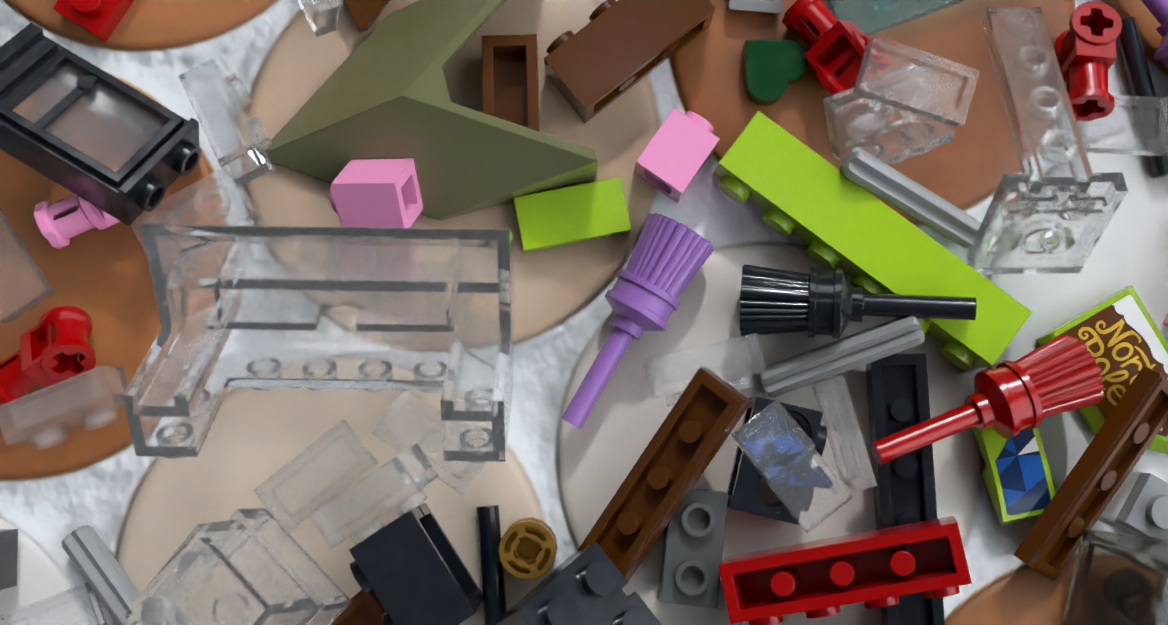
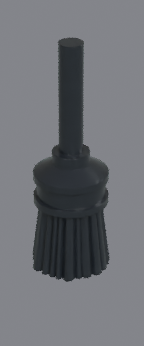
(826, 303)

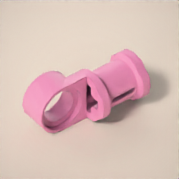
(69, 218)

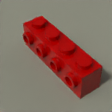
(845, 570)

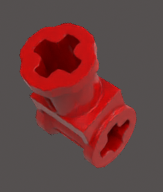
(834, 44)
(1085, 57)
(48, 356)

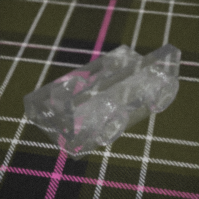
(880, 129)

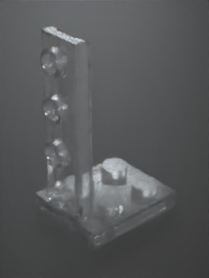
(1056, 206)

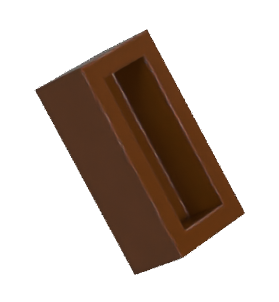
(511, 78)

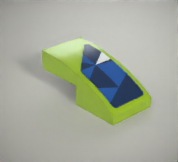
(1015, 474)

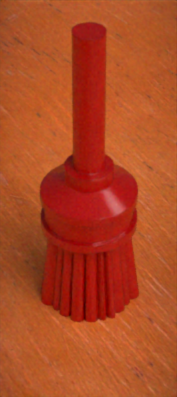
(1011, 397)

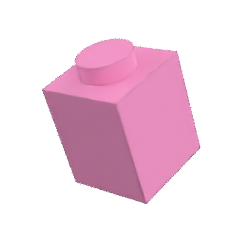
(677, 153)
(377, 193)

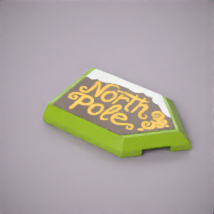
(1122, 342)

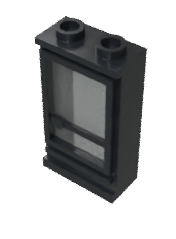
(90, 128)

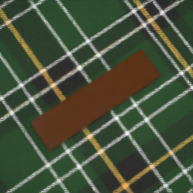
(667, 470)
(1097, 475)

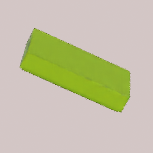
(572, 214)

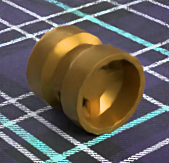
(528, 538)

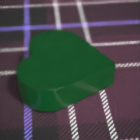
(770, 68)

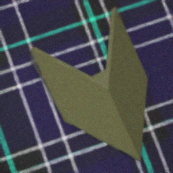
(397, 105)

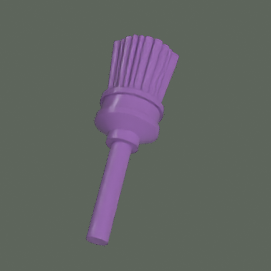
(642, 299)

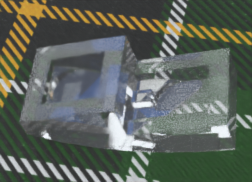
(792, 466)

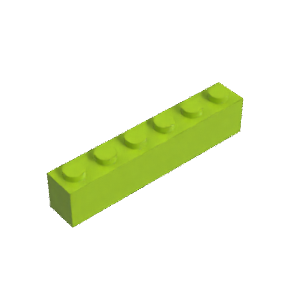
(865, 238)

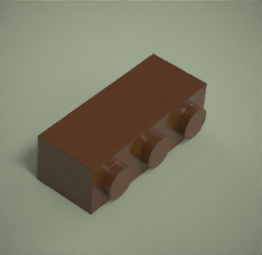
(621, 48)

